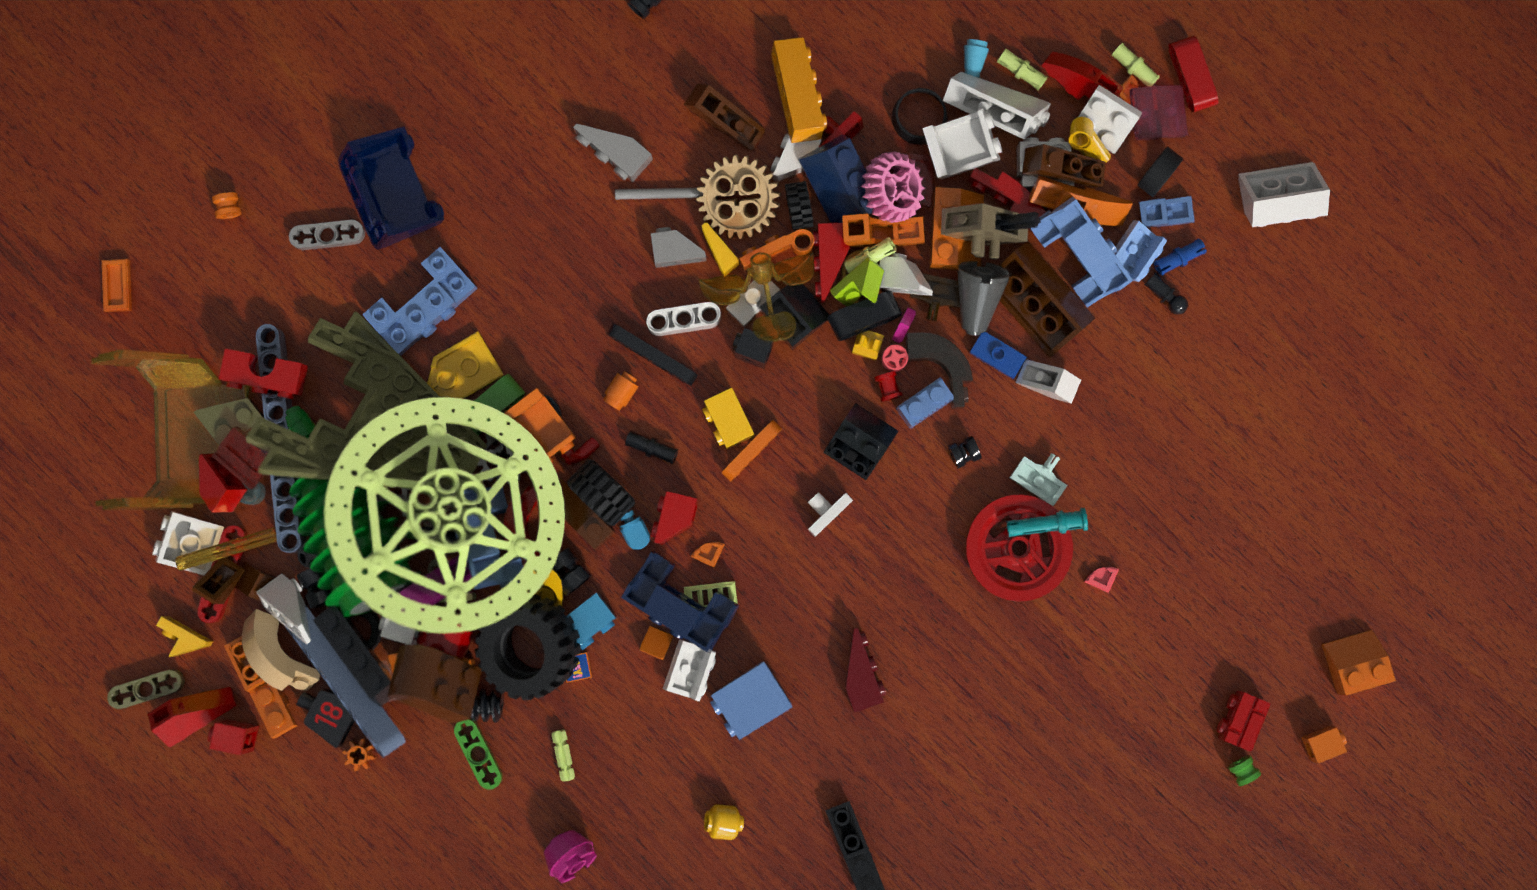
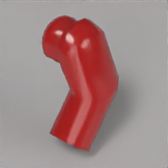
(582, 453)

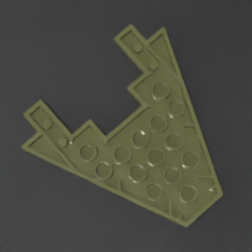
(386, 384)

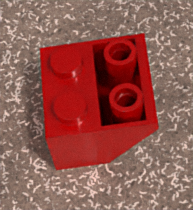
(676, 516)

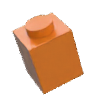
(1324, 744)

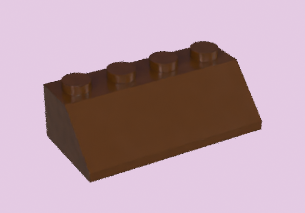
(1042, 300)

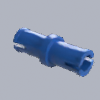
(1179, 257)

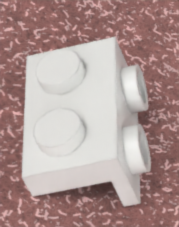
(689, 670)

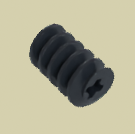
(488, 706)

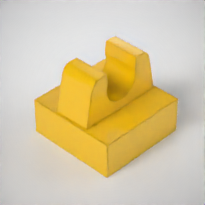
(868, 345)

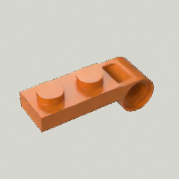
(777, 245)

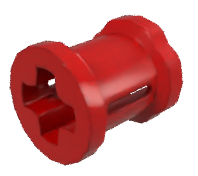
(888, 386)

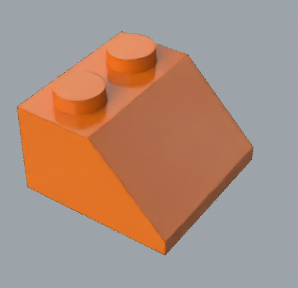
(1358, 663)

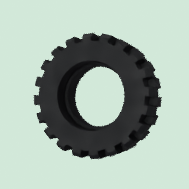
(510, 673)

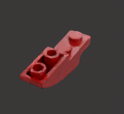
(1078, 76)
(1005, 192)

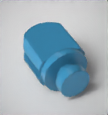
(634, 531)

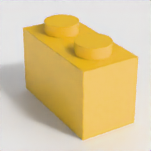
(728, 418)

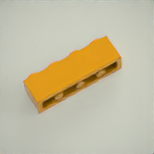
(798, 90)

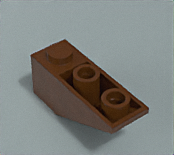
(1063, 166)

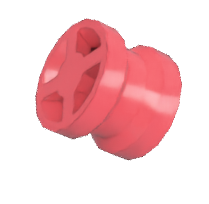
(894, 353)

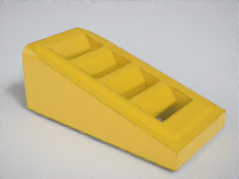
(723, 255)

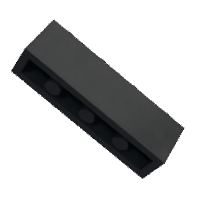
(355, 654)

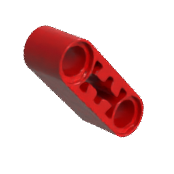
(1193, 74)

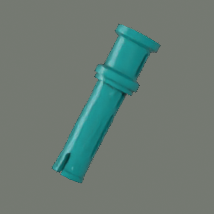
(1060, 522)

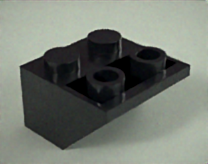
(803, 307)
(860, 441)

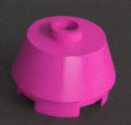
(568, 854)

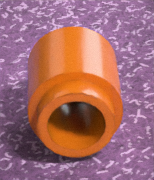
(620, 390)

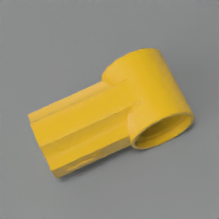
(1088, 142)

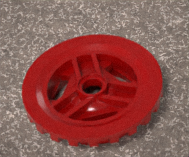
(986, 553)

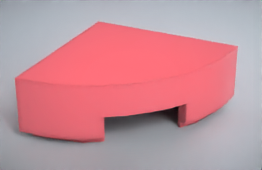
(1102, 578)

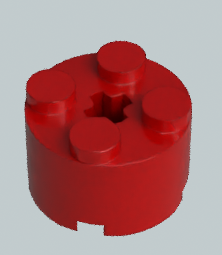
(450, 643)

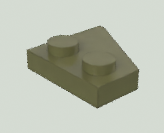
(223, 417)

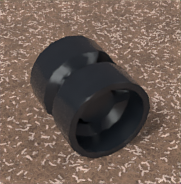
(576, 576)
(308, 581)

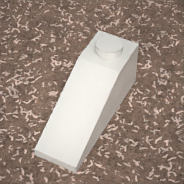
(284, 602)

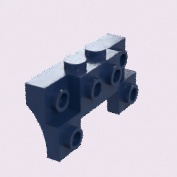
(676, 610)

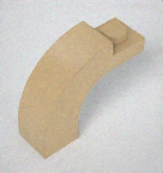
(268, 658)

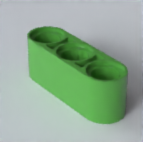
(501, 396)

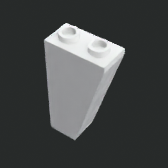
(1009, 108)

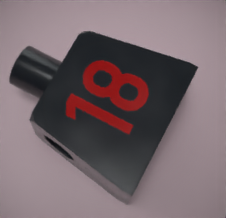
(326, 716)

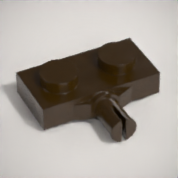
(944, 294)

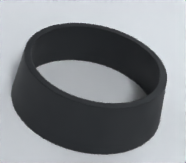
(905, 135)

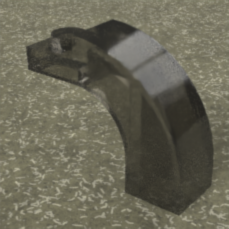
(937, 349)

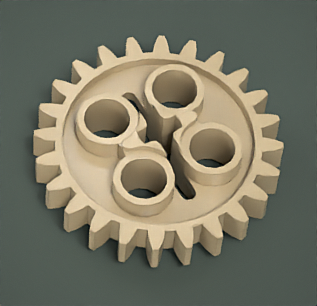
(736, 173)

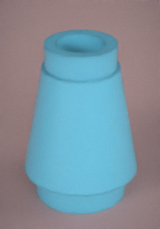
(974, 56)

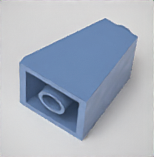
(750, 701)

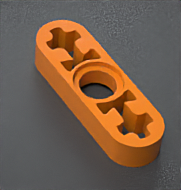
(751, 450)

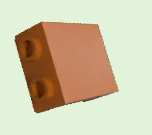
(543, 422)

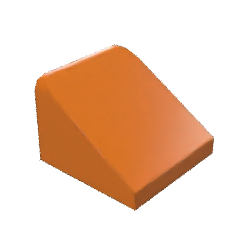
(656, 643)

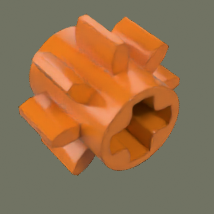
(353, 759)

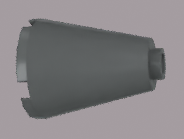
(979, 294)

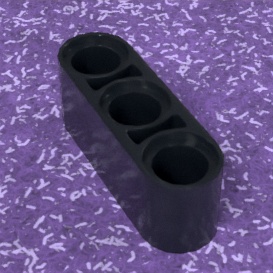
(864, 316)

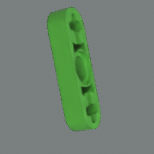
(462, 739)

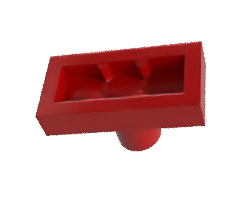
(849, 127)

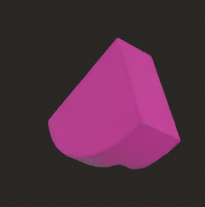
(904, 325)

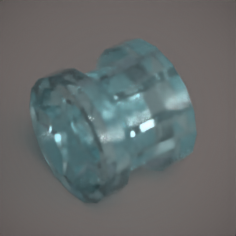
(255, 495)

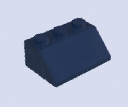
(837, 178)

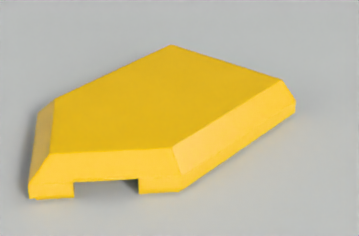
(463, 368)

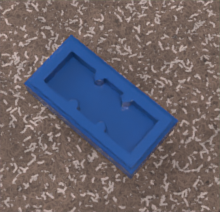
(998, 355)

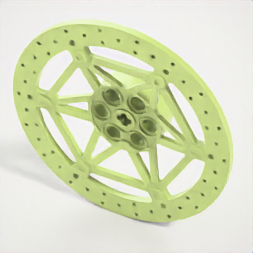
(457, 522)

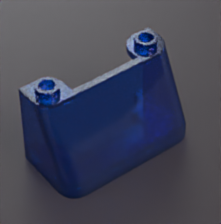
(387, 188)

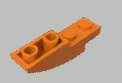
(1096, 204)
(268, 700)

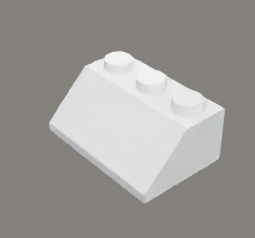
(1284, 194)

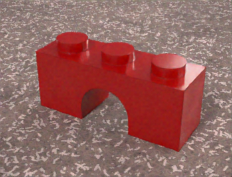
(240, 369)

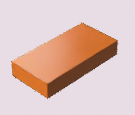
(116, 285)

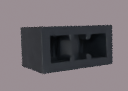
(751, 348)

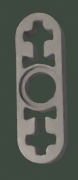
(319, 227)

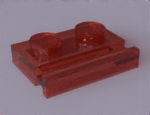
(241, 457)

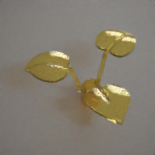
(791, 271)

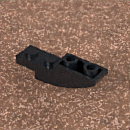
(854, 847)

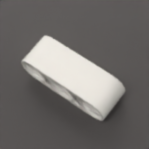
(672, 314)

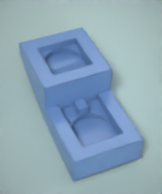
(1167, 212)

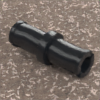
(651, 447)

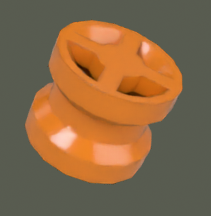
(226, 205)

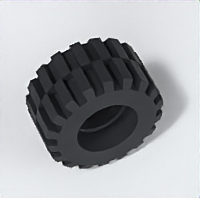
(600, 492)

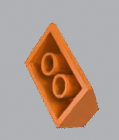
(944, 250)

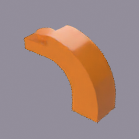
(864, 231)

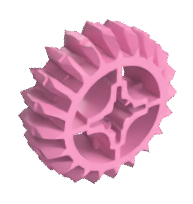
(885, 188)

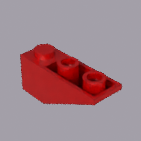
(830, 258)
(187, 714)

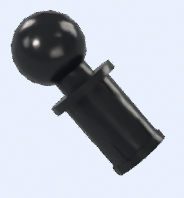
(1176, 303)

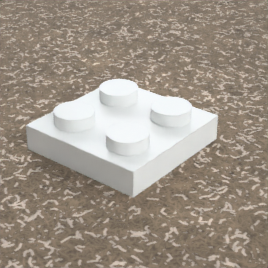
(1111, 117)

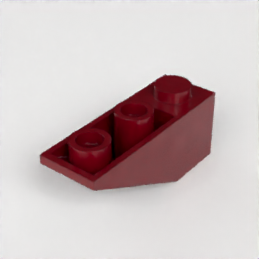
(860, 678)

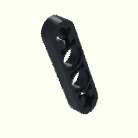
(652, 354)

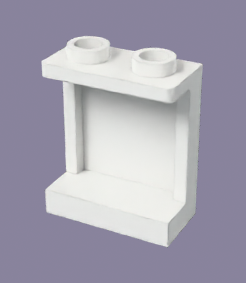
(962, 144)

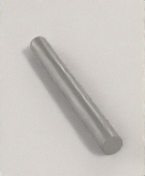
(657, 193)

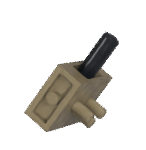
(987, 226)

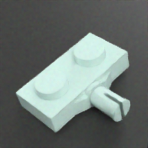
(1039, 479)

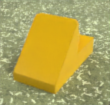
(188, 639)

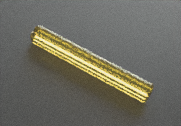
(226, 549)

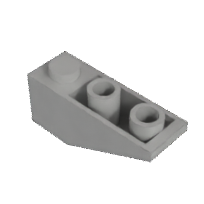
(620, 150)

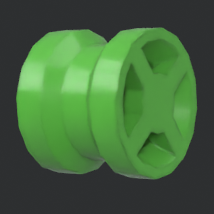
(1244, 770)

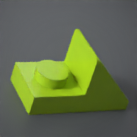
(860, 281)

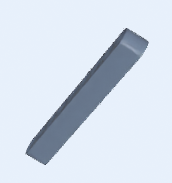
(270, 403)

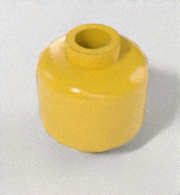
(723, 822)

